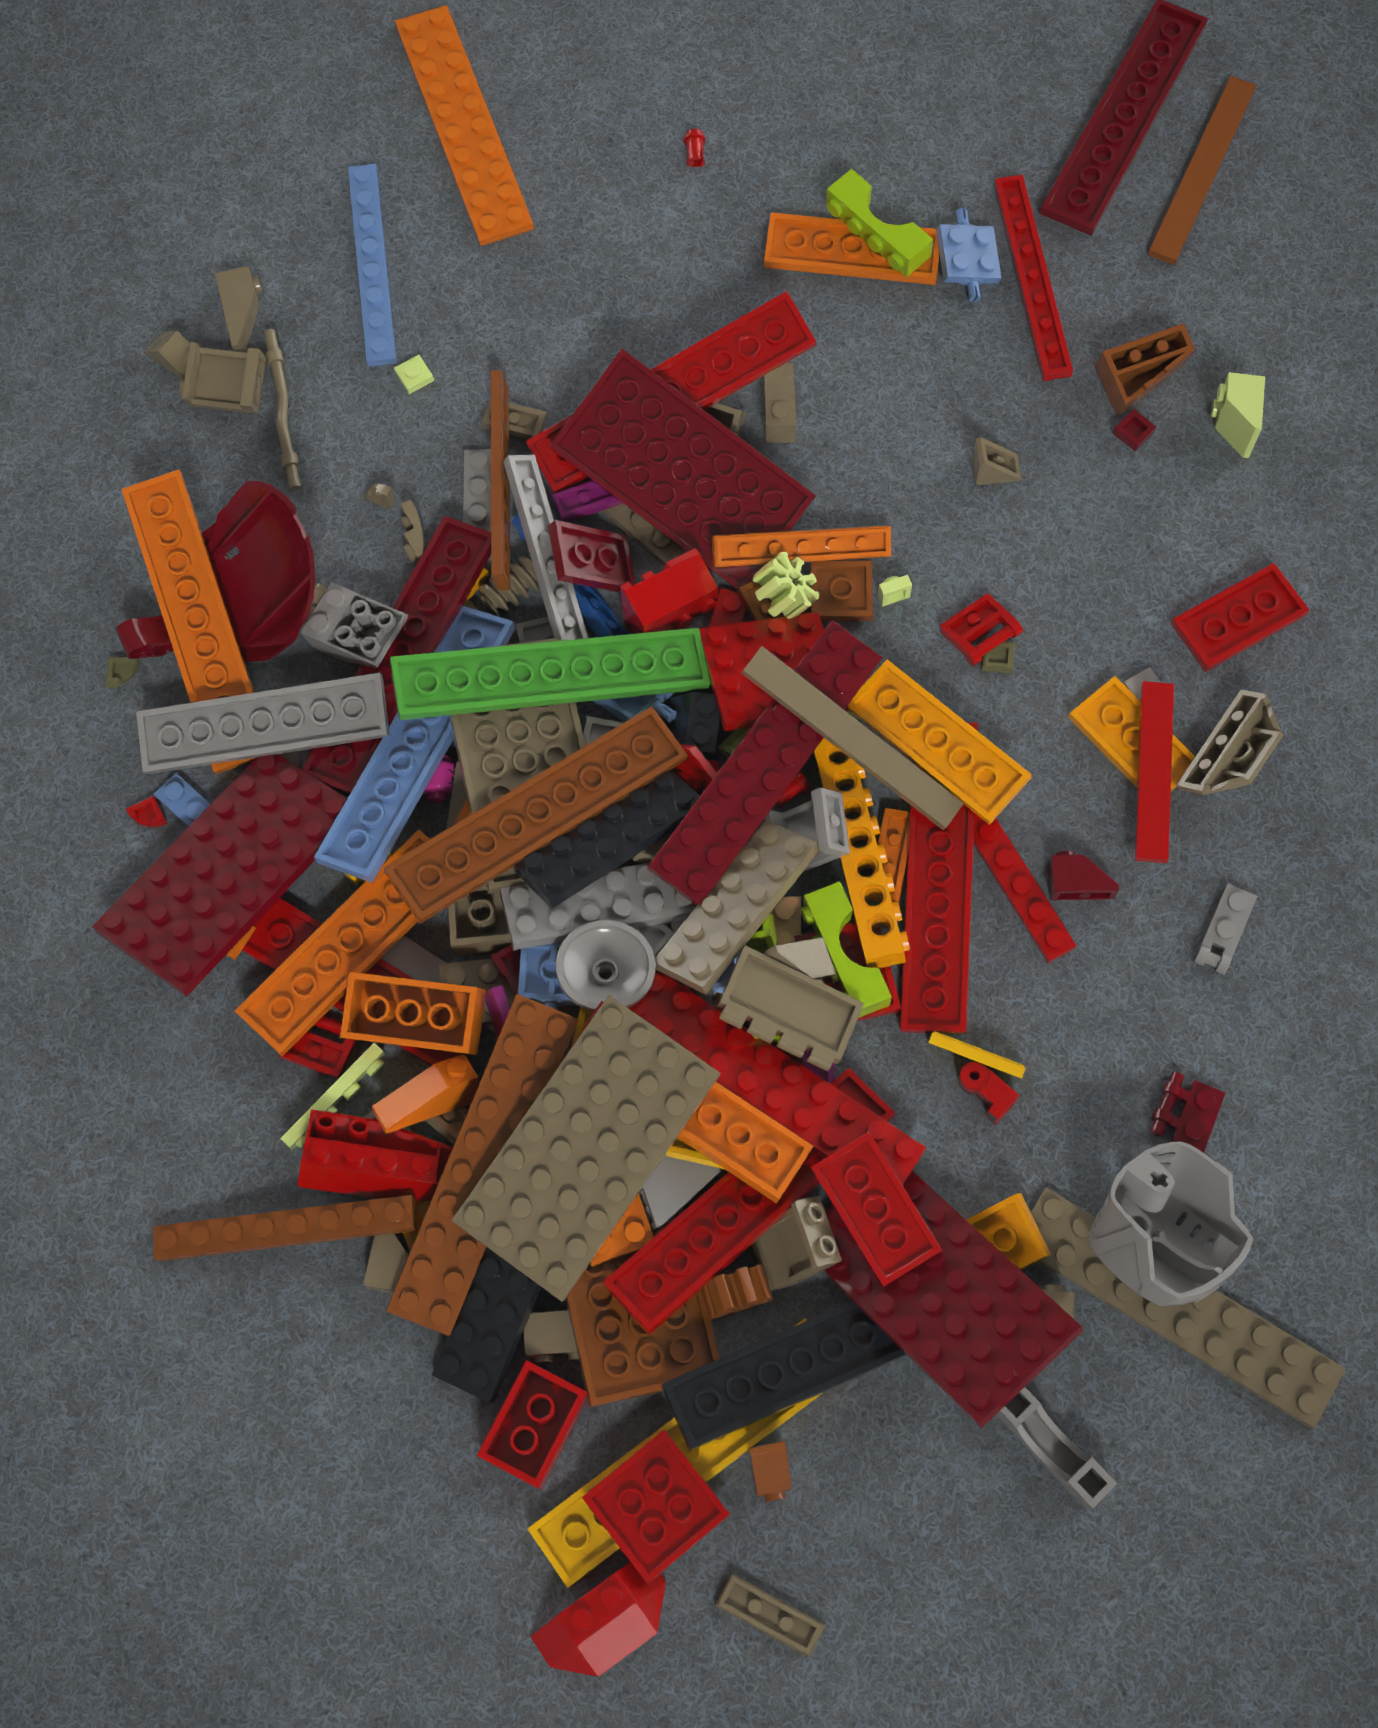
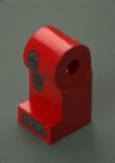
(989, 1088)

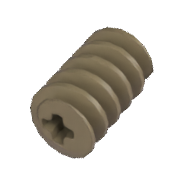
(521, 578)

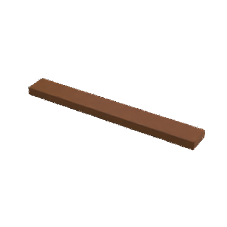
(1202, 170)
(499, 482)

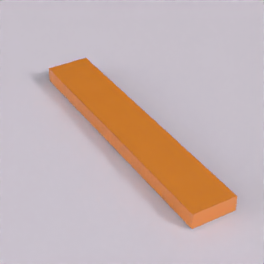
(805, 544)

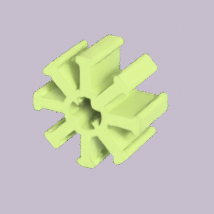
(785, 586)

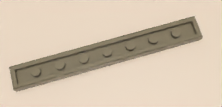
(852, 738)

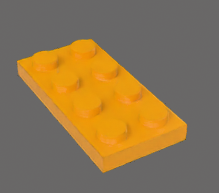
(1112, 724)

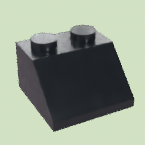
(696, 722)

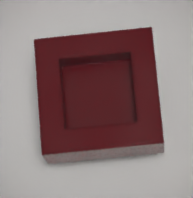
(1134, 430)

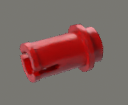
(694, 142)
(796, 787)

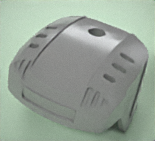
(1139, 1232)

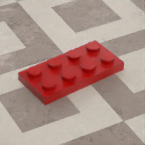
(1239, 617)
(876, 1209)

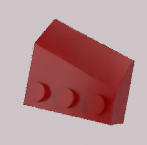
(669, 597)

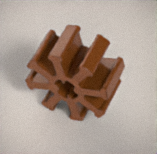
(736, 1292)

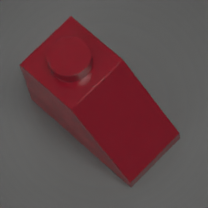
(1078, 879)

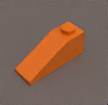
(429, 1094)

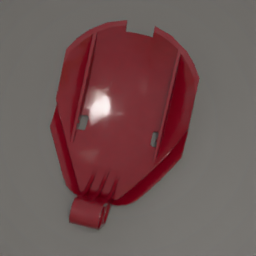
(263, 586)

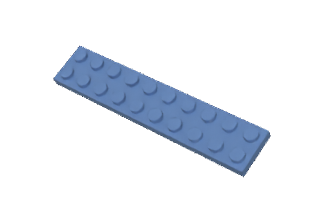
(401, 767)

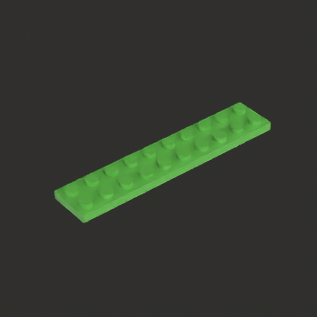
(548, 673)

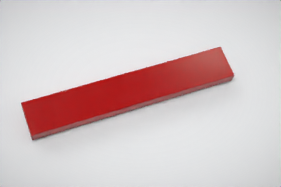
(1154, 772)

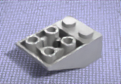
(352, 627)

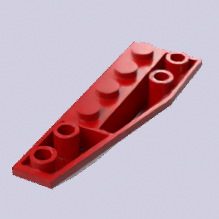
(361, 1160)

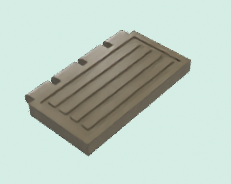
(790, 1006)

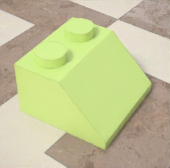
(1240, 410)

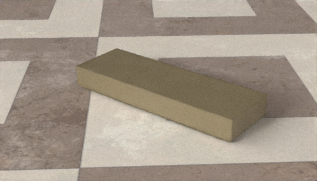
(770, 1615)

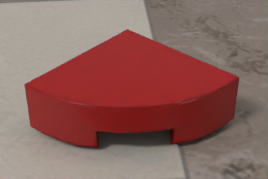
(147, 813)

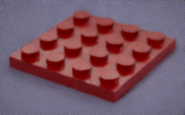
(733, 646)

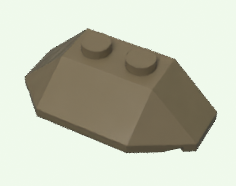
(1235, 747)

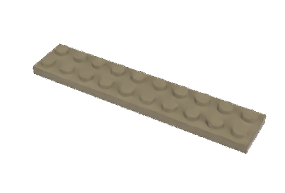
(1211, 1330)

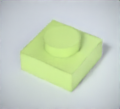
(414, 374)
(894, 590)

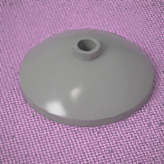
(609, 949)

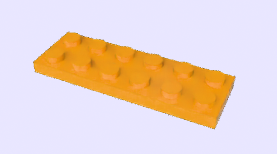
(939, 741)

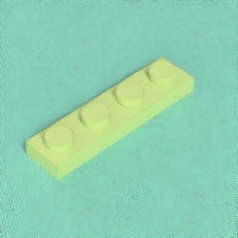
(344, 1087)

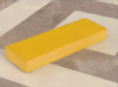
(977, 1054)

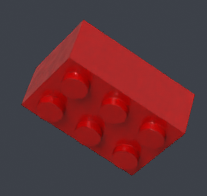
(533, 1425)

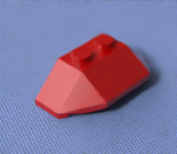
(603, 1624)

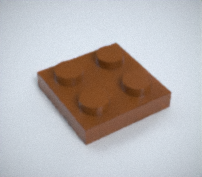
(843, 590)

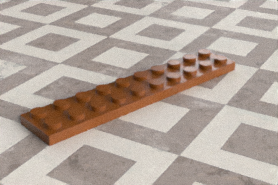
(534, 814)
(443, 1253)

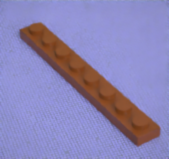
(284, 1228)

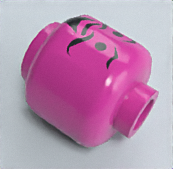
(441, 781)

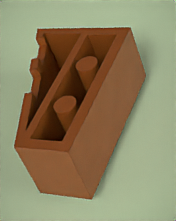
(1142, 364)

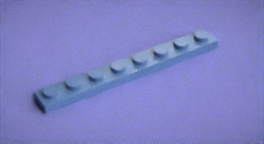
(372, 265)

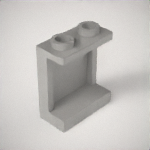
(820, 821)

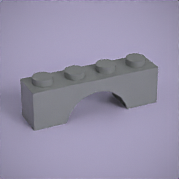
(1062, 1458)

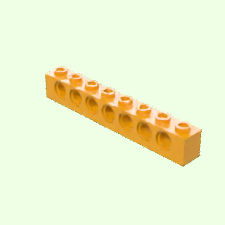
(878, 950)

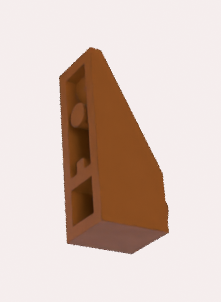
(770, 1471)

